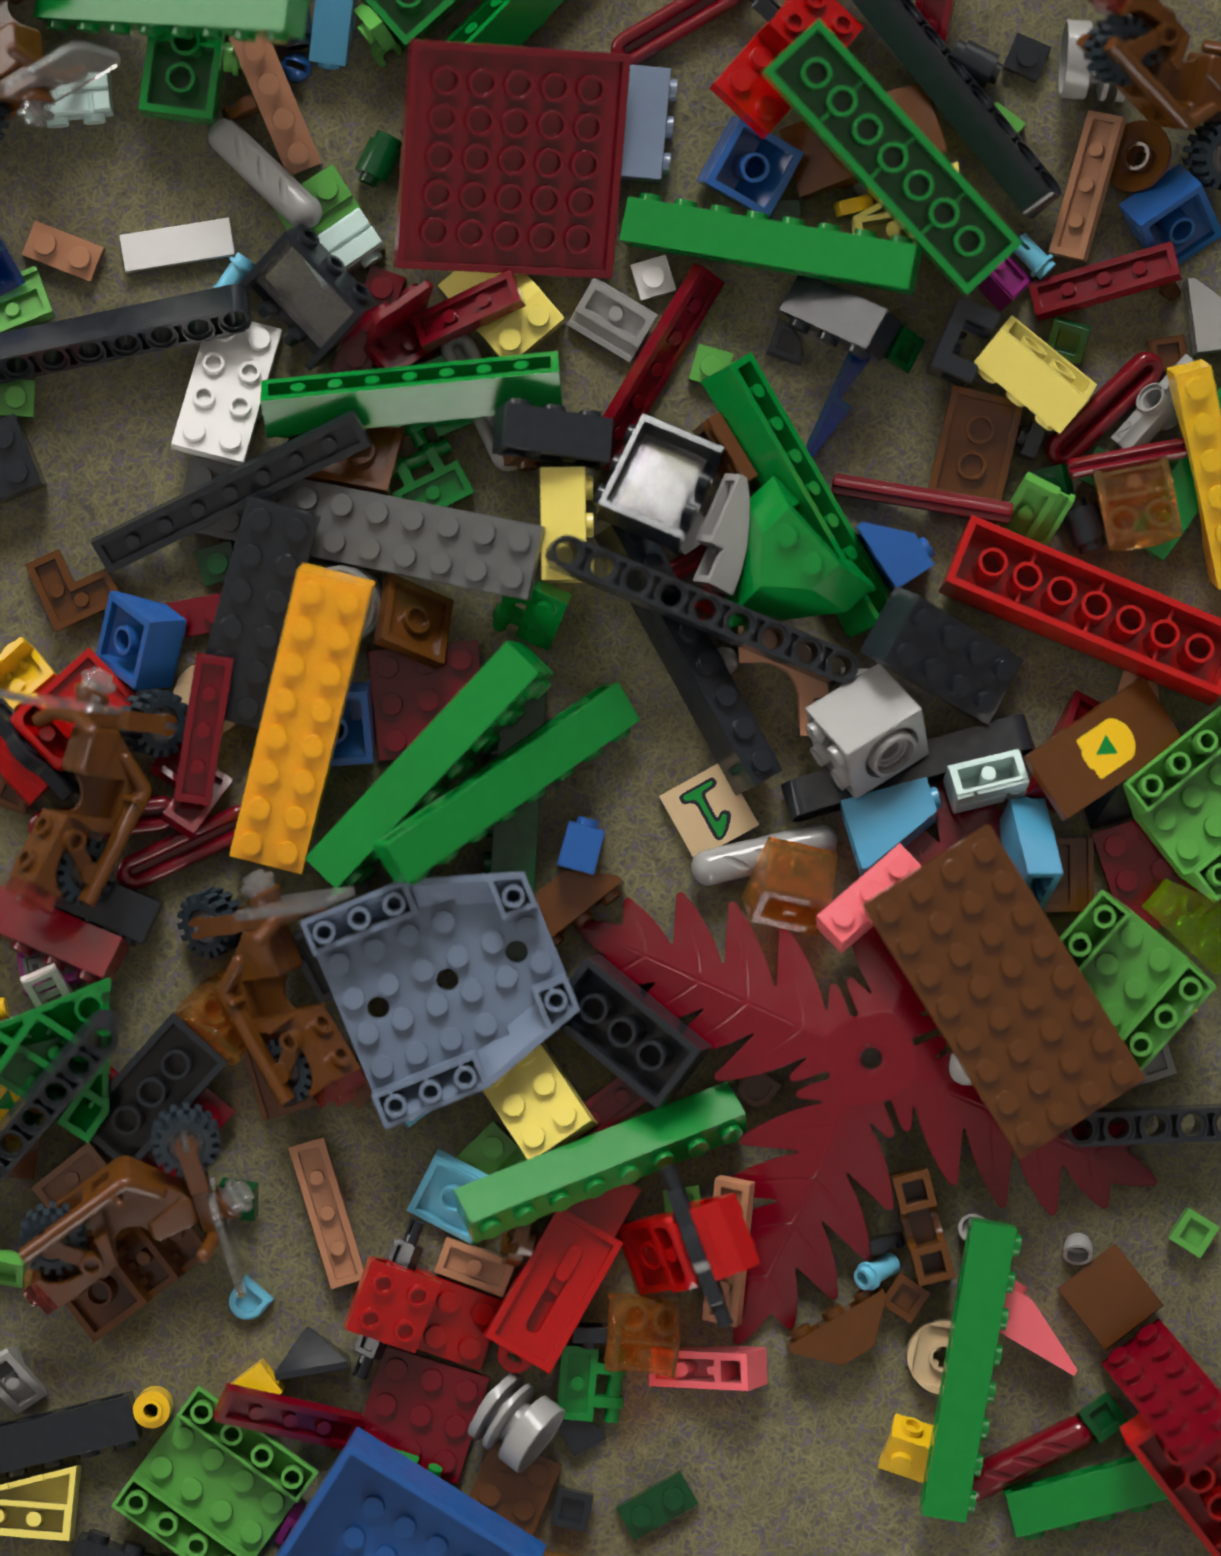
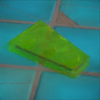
(1190, 919)

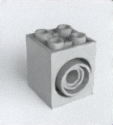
(866, 731)

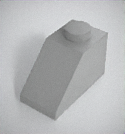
(1203, 317)

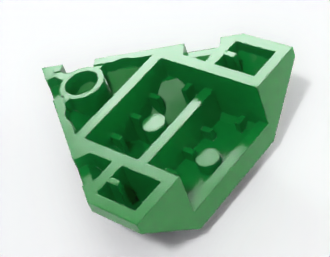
(788, 565)
(39, 1034)

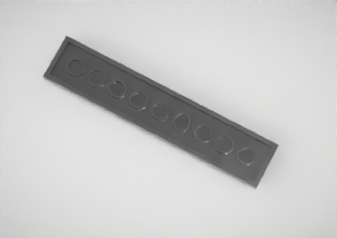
(401, 535)

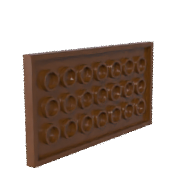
(1003, 991)

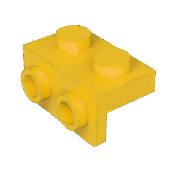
(23, 669)
(907, 1448)

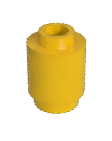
(153, 1395)

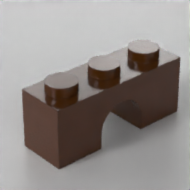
(922, 1225)

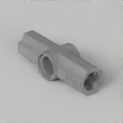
(1153, 413)

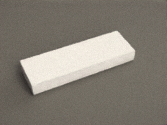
(177, 245)

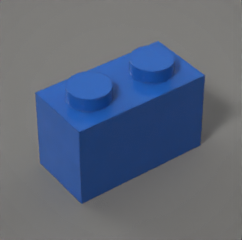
(581, 845)

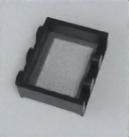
(309, 293)
(658, 482)

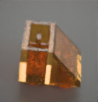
(790, 885)

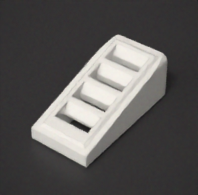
(34, 991)

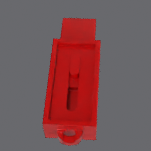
(559, 1280)

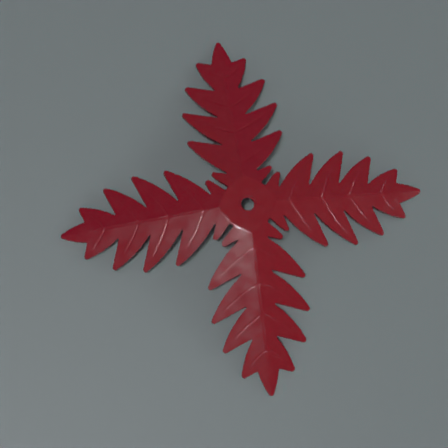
(837, 1133)

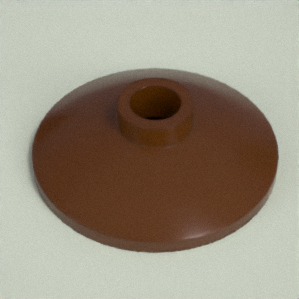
(1138, 140)

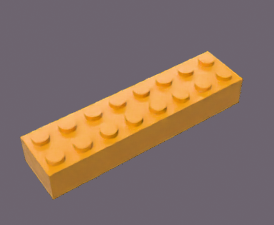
(302, 717)

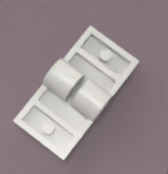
(225, 395)

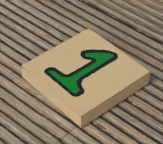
(708, 811)

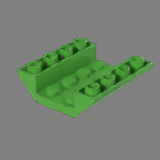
(1180, 804)
(1135, 975)
(213, 1485)

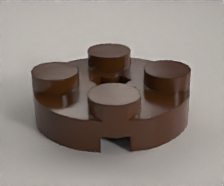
(517, 1245)

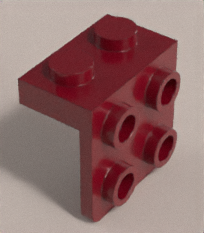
(392, 334)

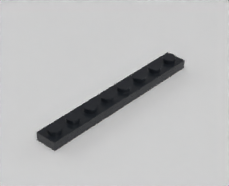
(230, 491)

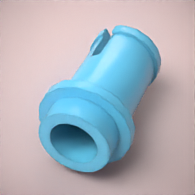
(1034, 257)
(236, 271)
(871, 1274)

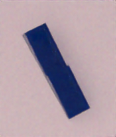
(835, 407)

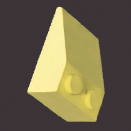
(519, 330)

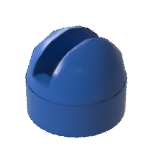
(295, 74)

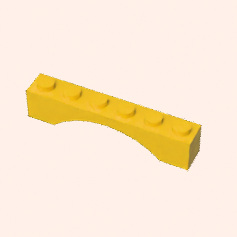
(1200, 422)

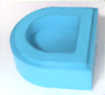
(251, 1305)

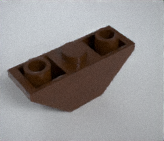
(572, 897)
(843, 1331)

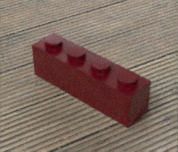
(61, 940)

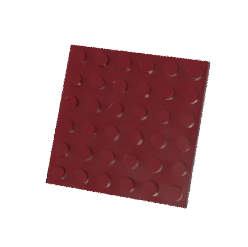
(511, 159)

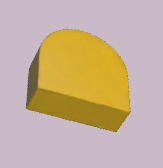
(853, 205)

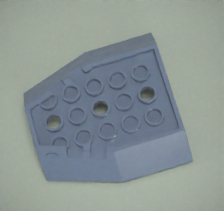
(436, 1039)

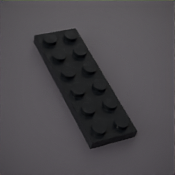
(256, 600)

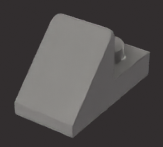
(17, 1382)

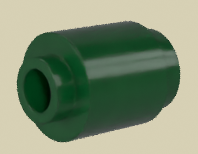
(379, 159)

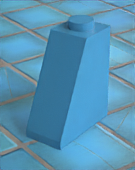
(332, 32)
(887, 818)
(1032, 845)

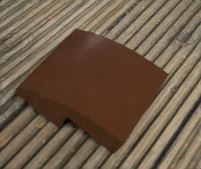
(1110, 1297)

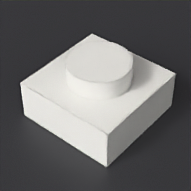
(653, 278)

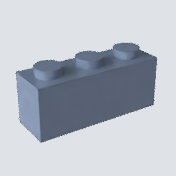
(647, 124)

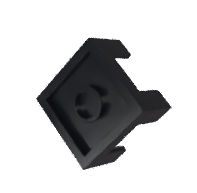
(965, 316)

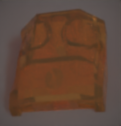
(1138, 506)
(209, 1019)
(642, 1334)

